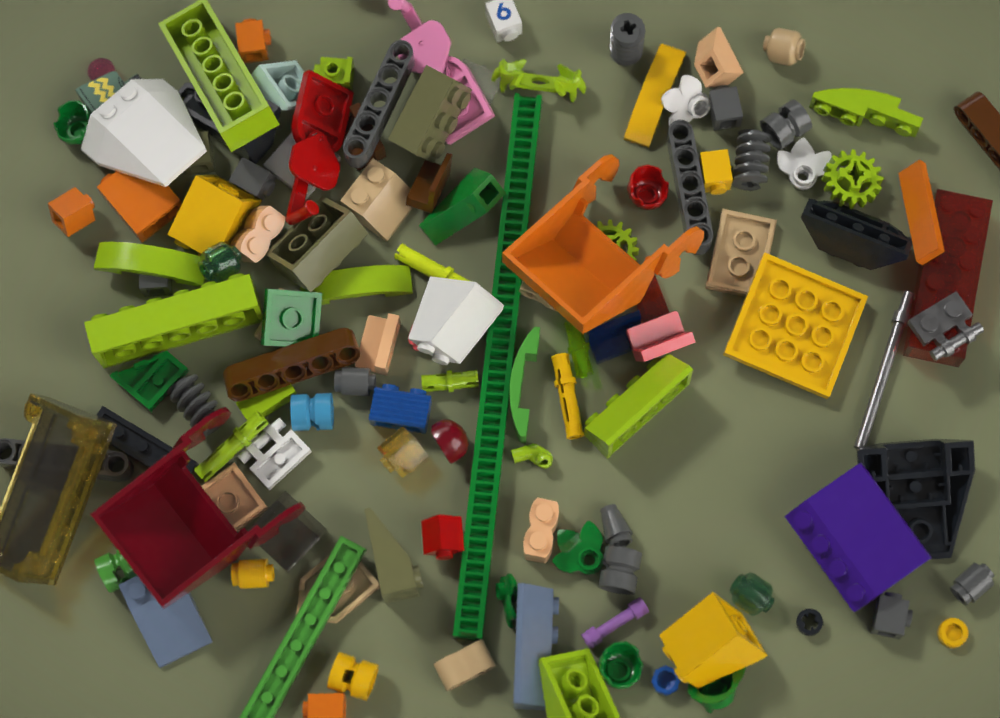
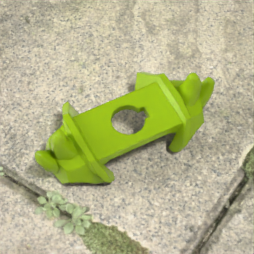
(512, 74)

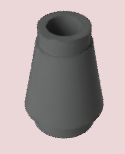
(615, 527)

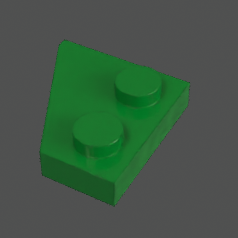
(151, 378)

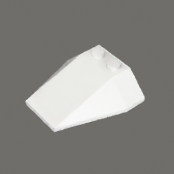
(144, 133)

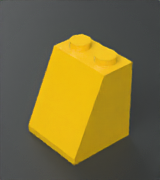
(211, 213)
(711, 642)

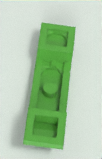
(527, 352)

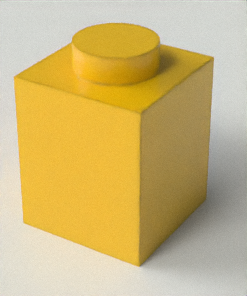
(716, 171)

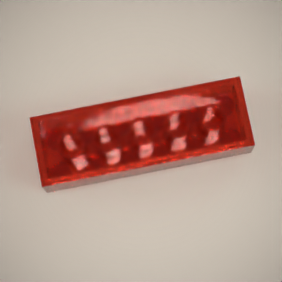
(964, 232)

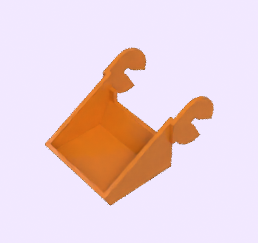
(580, 266)

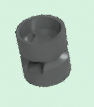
(788, 122)
(620, 570)

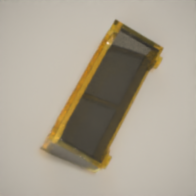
(50, 488)

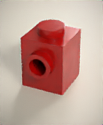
(442, 536)

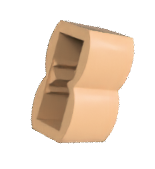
(259, 228)
(539, 536)

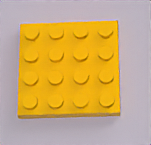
(795, 325)

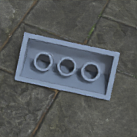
(533, 642)

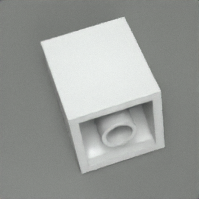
(452, 318)

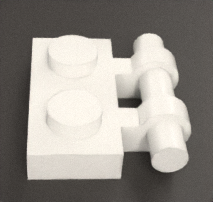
(279, 459)

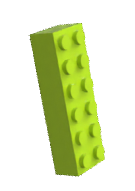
(218, 74)
(174, 320)

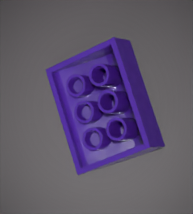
(857, 537)

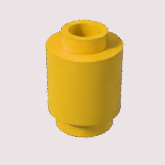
(252, 573)

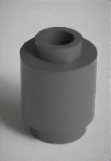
(354, 381)
(972, 583)

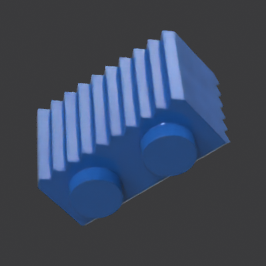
(400, 408)

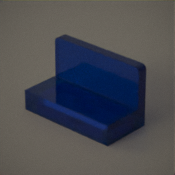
(611, 338)

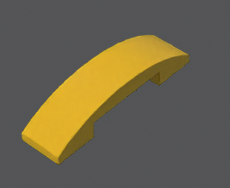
(648, 105)

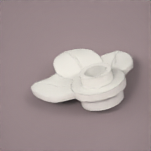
(682, 100)
(803, 161)

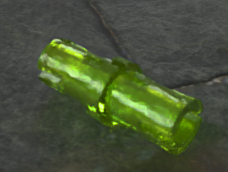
(579, 351)

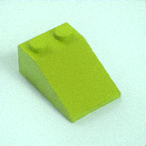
(575, 687)

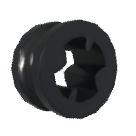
(818, 619)

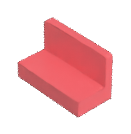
(658, 337)

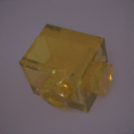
(401, 453)

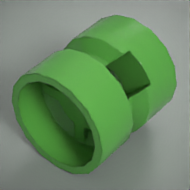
(108, 571)

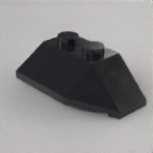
(854, 235)

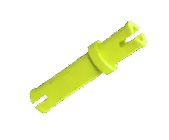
(424, 264)

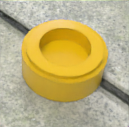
(952, 633)

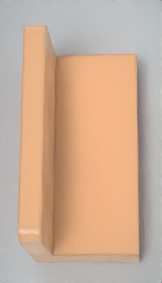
(378, 343)

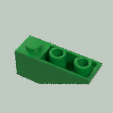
(463, 205)

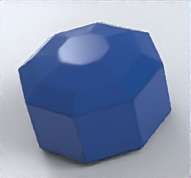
(665, 681)

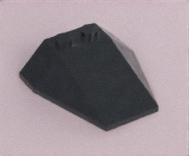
(926, 485)

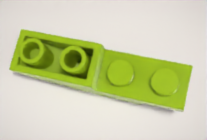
(854, 104)

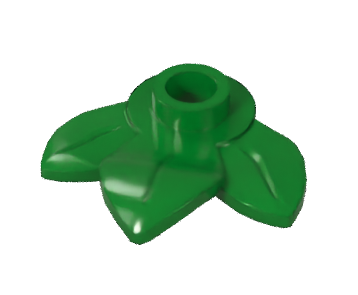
(576, 547)
(507, 593)

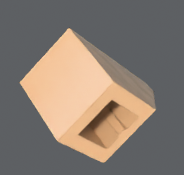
(716, 60)

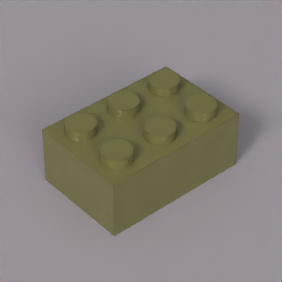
(430, 114)
(317, 244)

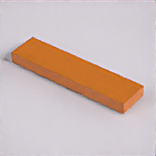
(921, 212)

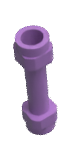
(636, 609)

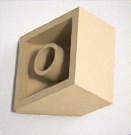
(378, 199)

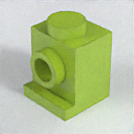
(343, 69)

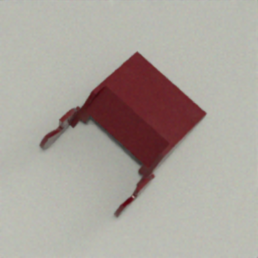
(173, 527)

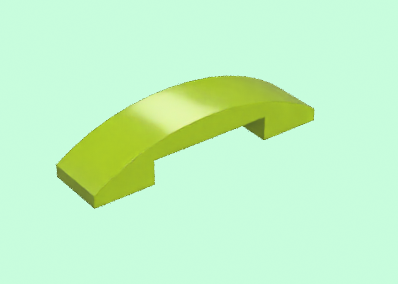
(150, 261)
(365, 281)

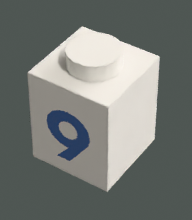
(503, 19)

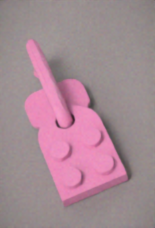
(431, 48)

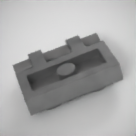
(941, 318)

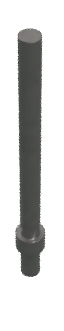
(899, 321)

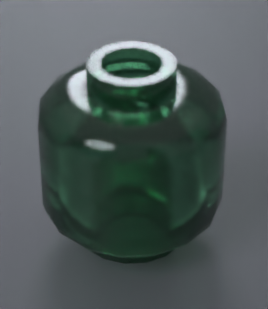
(220, 262)
(752, 594)

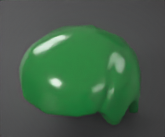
(72, 122)
(620, 665)

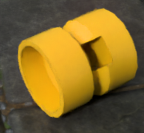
(362, 680)

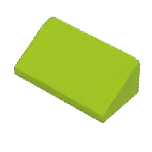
(267, 402)

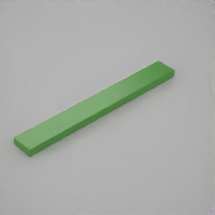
(304, 630)

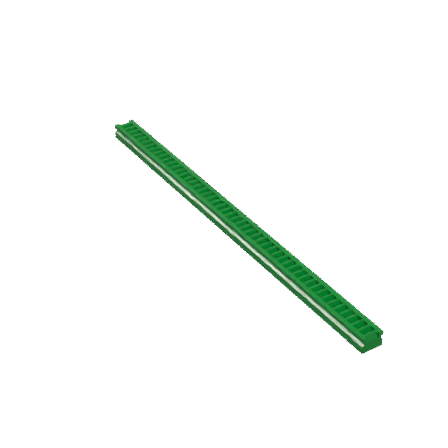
(496, 377)

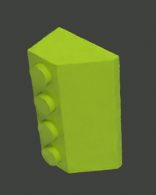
(638, 404)

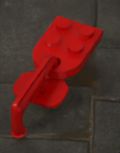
(319, 133)

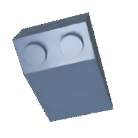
(167, 631)

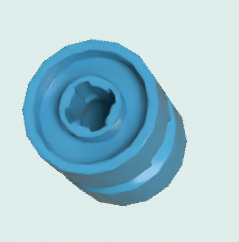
(312, 411)

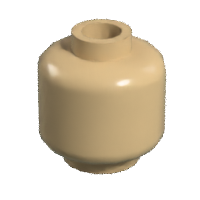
(784, 46)

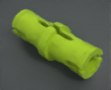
(450, 381)

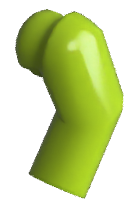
(533, 453)

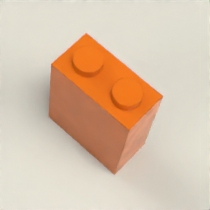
(140, 203)

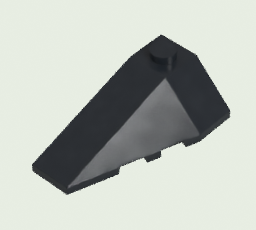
(253, 150)

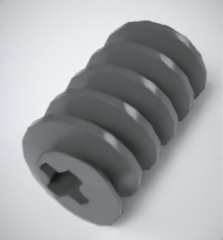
(627, 39)
(749, 158)
(192, 402)

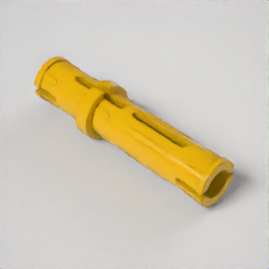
(568, 400)

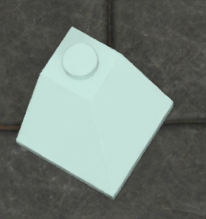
(279, 82)

